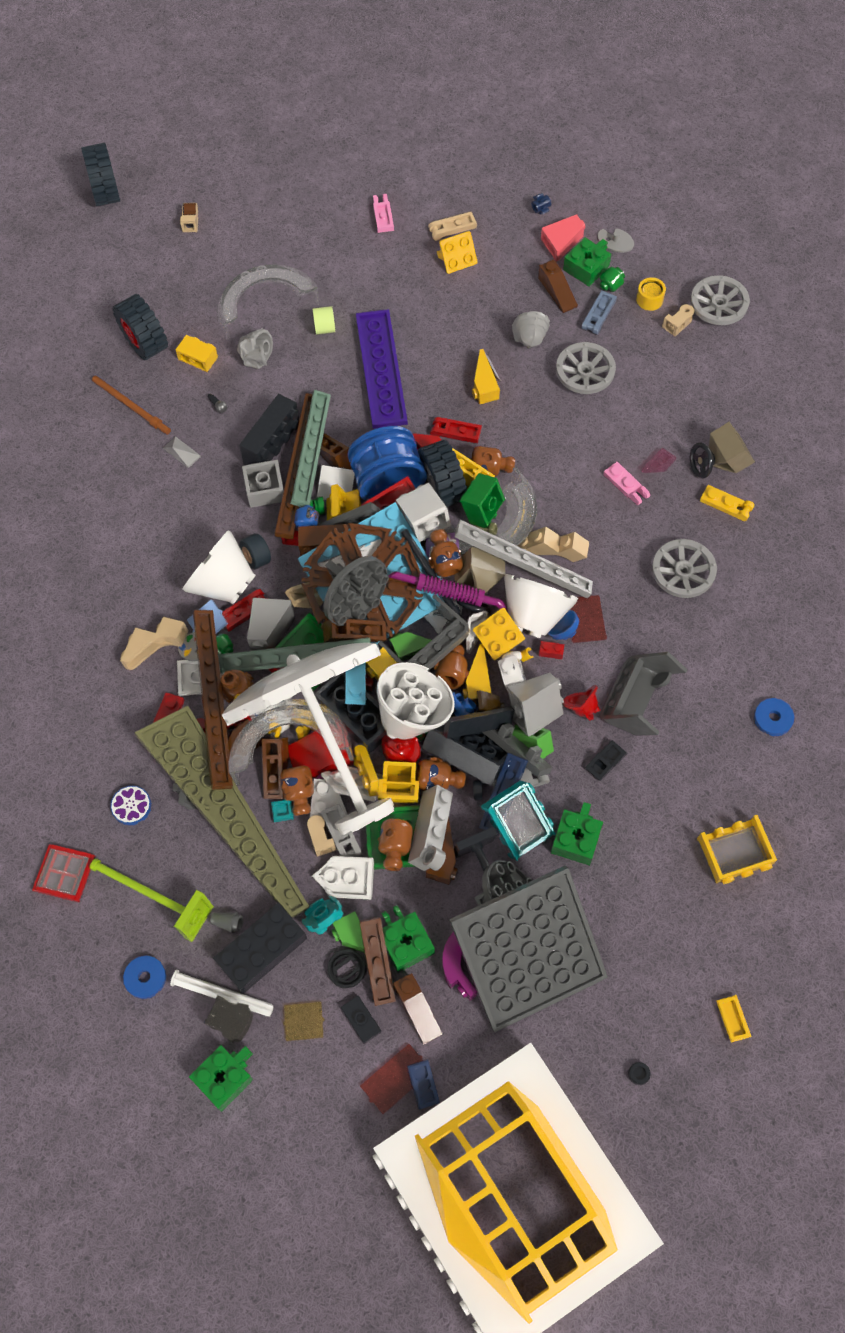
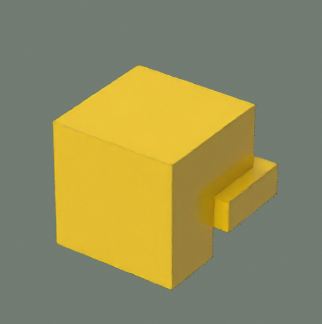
(399, 782)

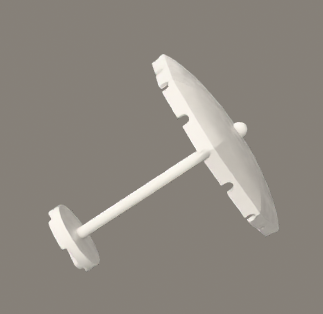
(300, 677)

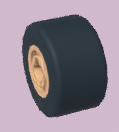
(255, 551)

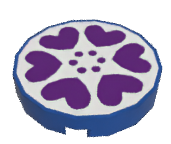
(131, 805)

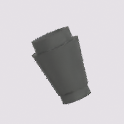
(227, 920)

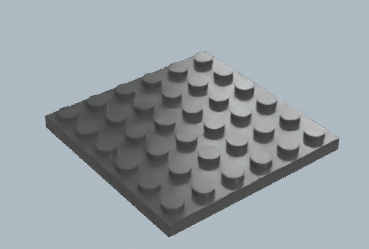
(529, 948)

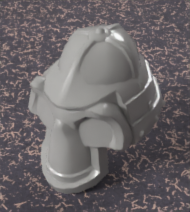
(530, 328)
(256, 348)

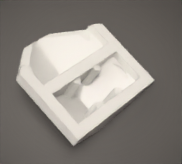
(473, 621)

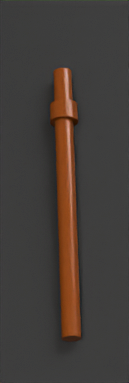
(154, 421)

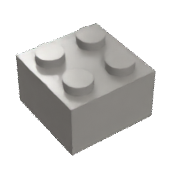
(263, 483)

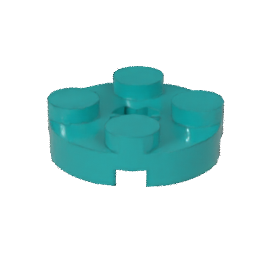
(322, 914)

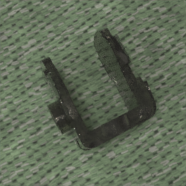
(230, 1019)

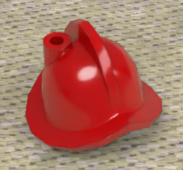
(583, 703)
(401, 749)

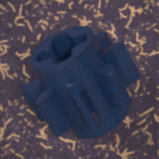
(541, 204)

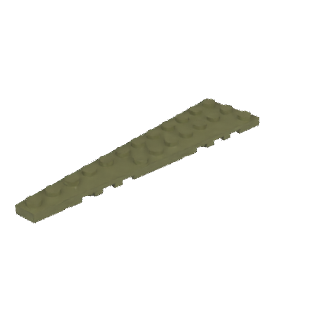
(182, 752)

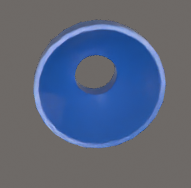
(566, 627)

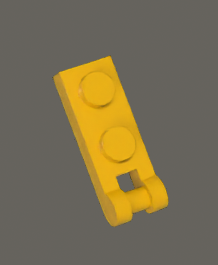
(727, 503)
(366, 770)

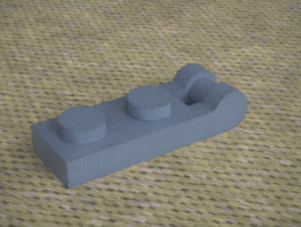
(599, 312)

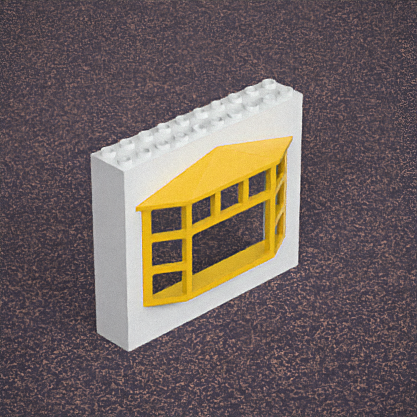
(454, 1233)

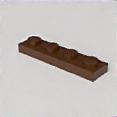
(377, 961)

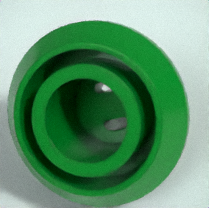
(224, 644)

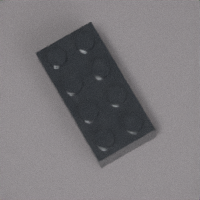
(270, 431)
(361, 721)
(260, 948)

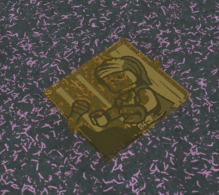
(303, 1021)

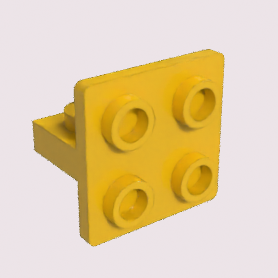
(457, 252)
(341, 502)
(499, 634)

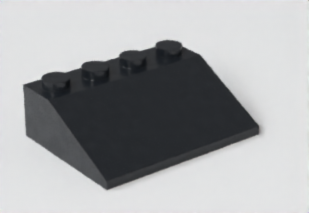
(471, 753)

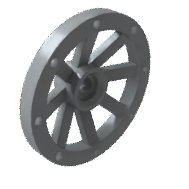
(719, 301)
(585, 366)
(686, 566)

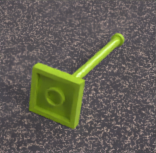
(191, 916)

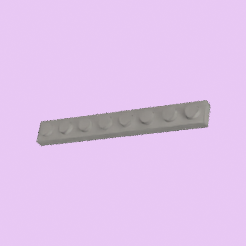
(523, 559)

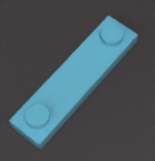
(355, 685)

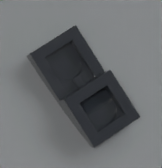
(606, 760)

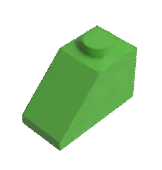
(407, 645)
(541, 738)
(348, 932)

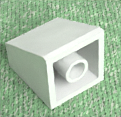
(424, 511)

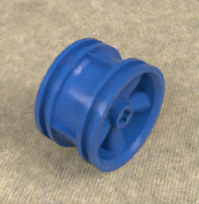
(385, 458)

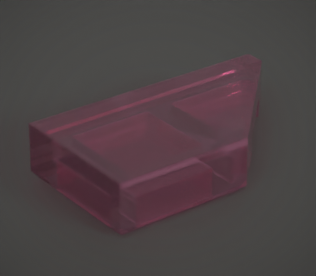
(659, 462)

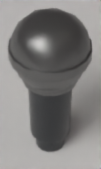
(220, 406)

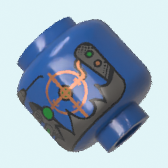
(306, 517)

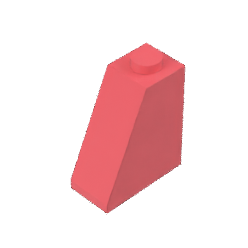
(562, 235)

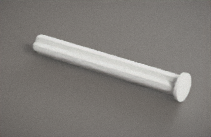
(213, 990)

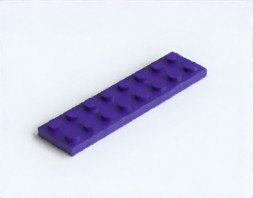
(381, 369)

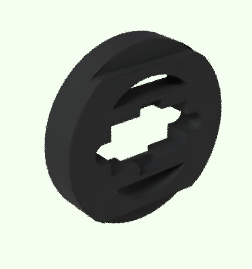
(332, 969)

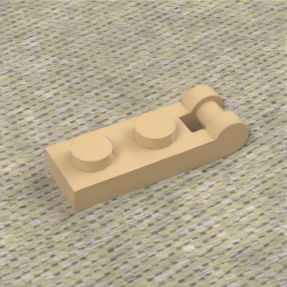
(452, 225)

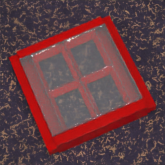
(63, 873)

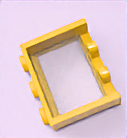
(737, 850)

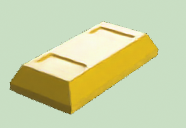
(733, 1018)

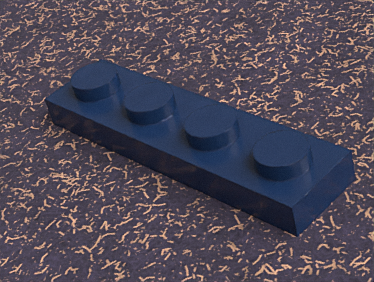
(510, 774)

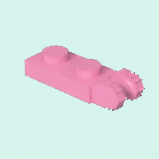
(383, 214)
(626, 483)

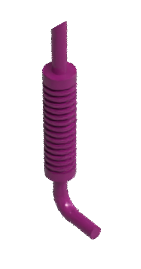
(449, 589)

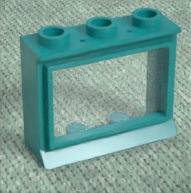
(519, 819)

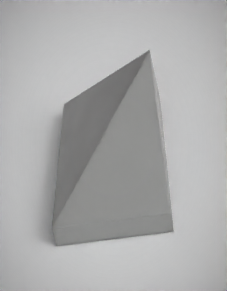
(181, 452)

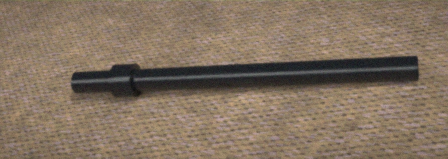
(427, 568)

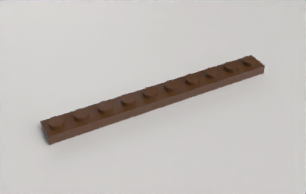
(285, 524)
(212, 699)

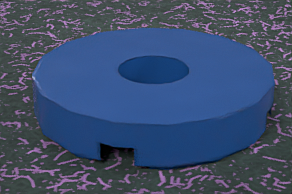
(771, 727)
(136, 968)

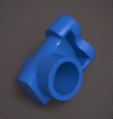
(462, 705)

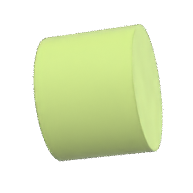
(324, 320)

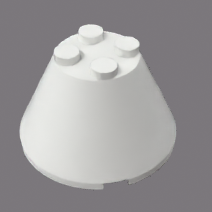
(222, 572)
(535, 605)
(412, 700)

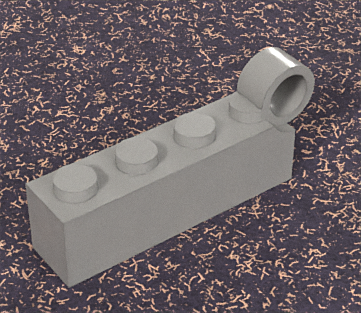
(430, 829)

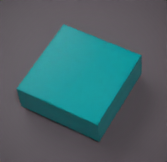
(282, 810)

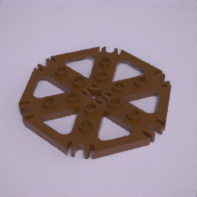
(349, 552)

